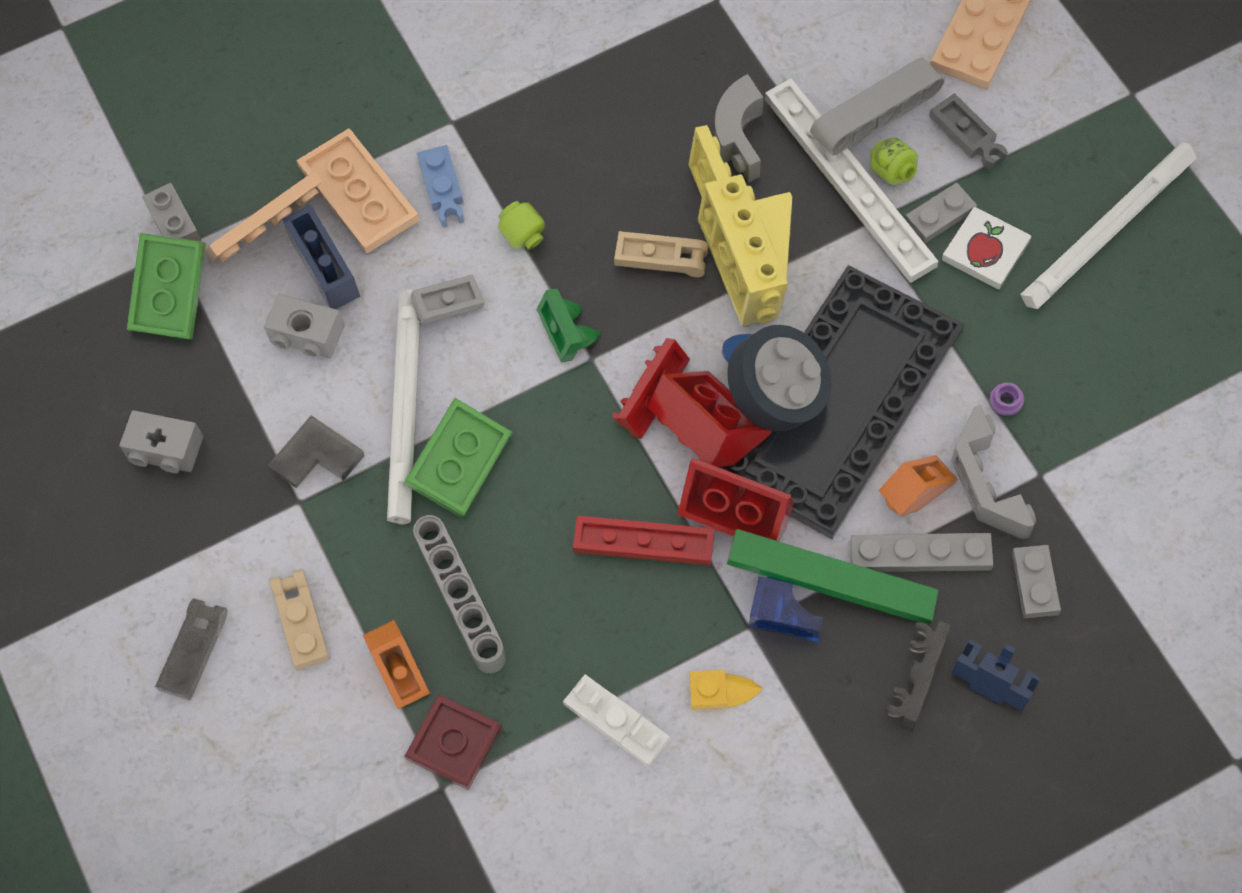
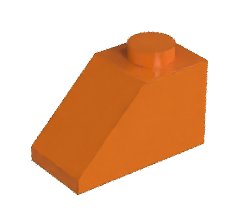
(917, 484)
(396, 664)

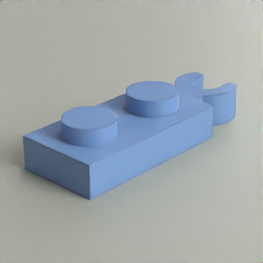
(441, 183)

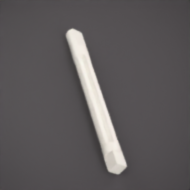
(1108, 226)
(403, 410)

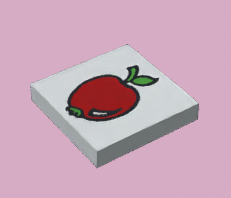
(986, 248)

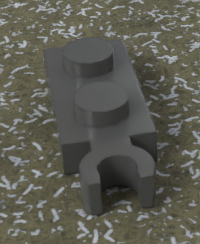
(967, 130)

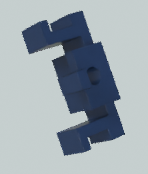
(994, 683)

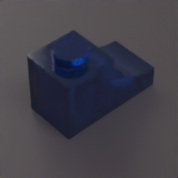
(779, 612)

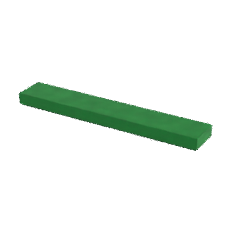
(832, 577)

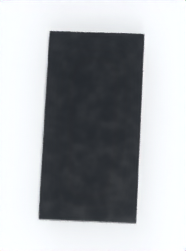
(880, 363)

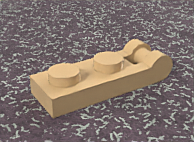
(661, 253)
(299, 620)

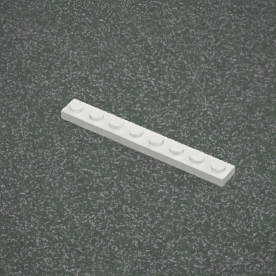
(853, 185)

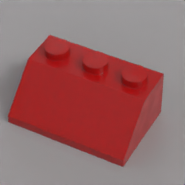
(705, 417)
(733, 502)

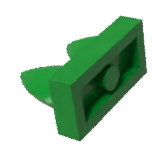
(558, 317)

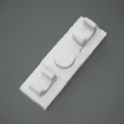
(616, 720)

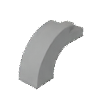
(734, 111)

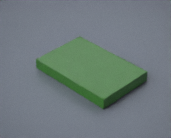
(166, 286)
(458, 458)

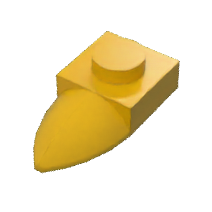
(720, 690)

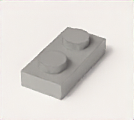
(940, 213)
(447, 299)
(1036, 581)

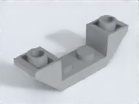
(1006, 515)

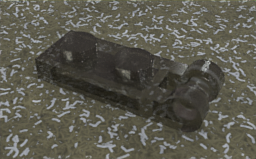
(191, 650)

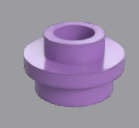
(1010, 391)

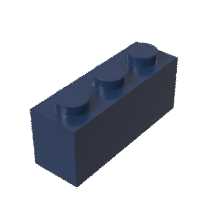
(321, 257)

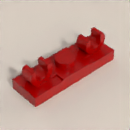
(635, 415)

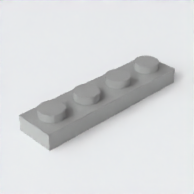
(923, 552)

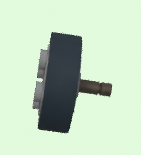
(779, 378)

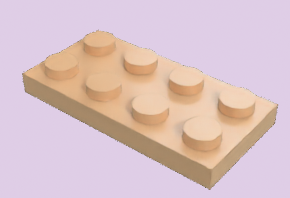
(978, 39)
(359, 191)
(255, 225)

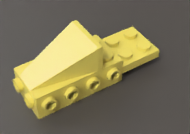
(743, 233)

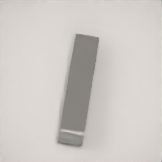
(877, 106)
(464, 608)

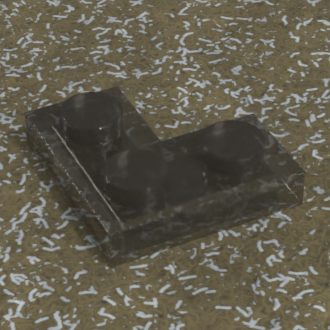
(315, 445)

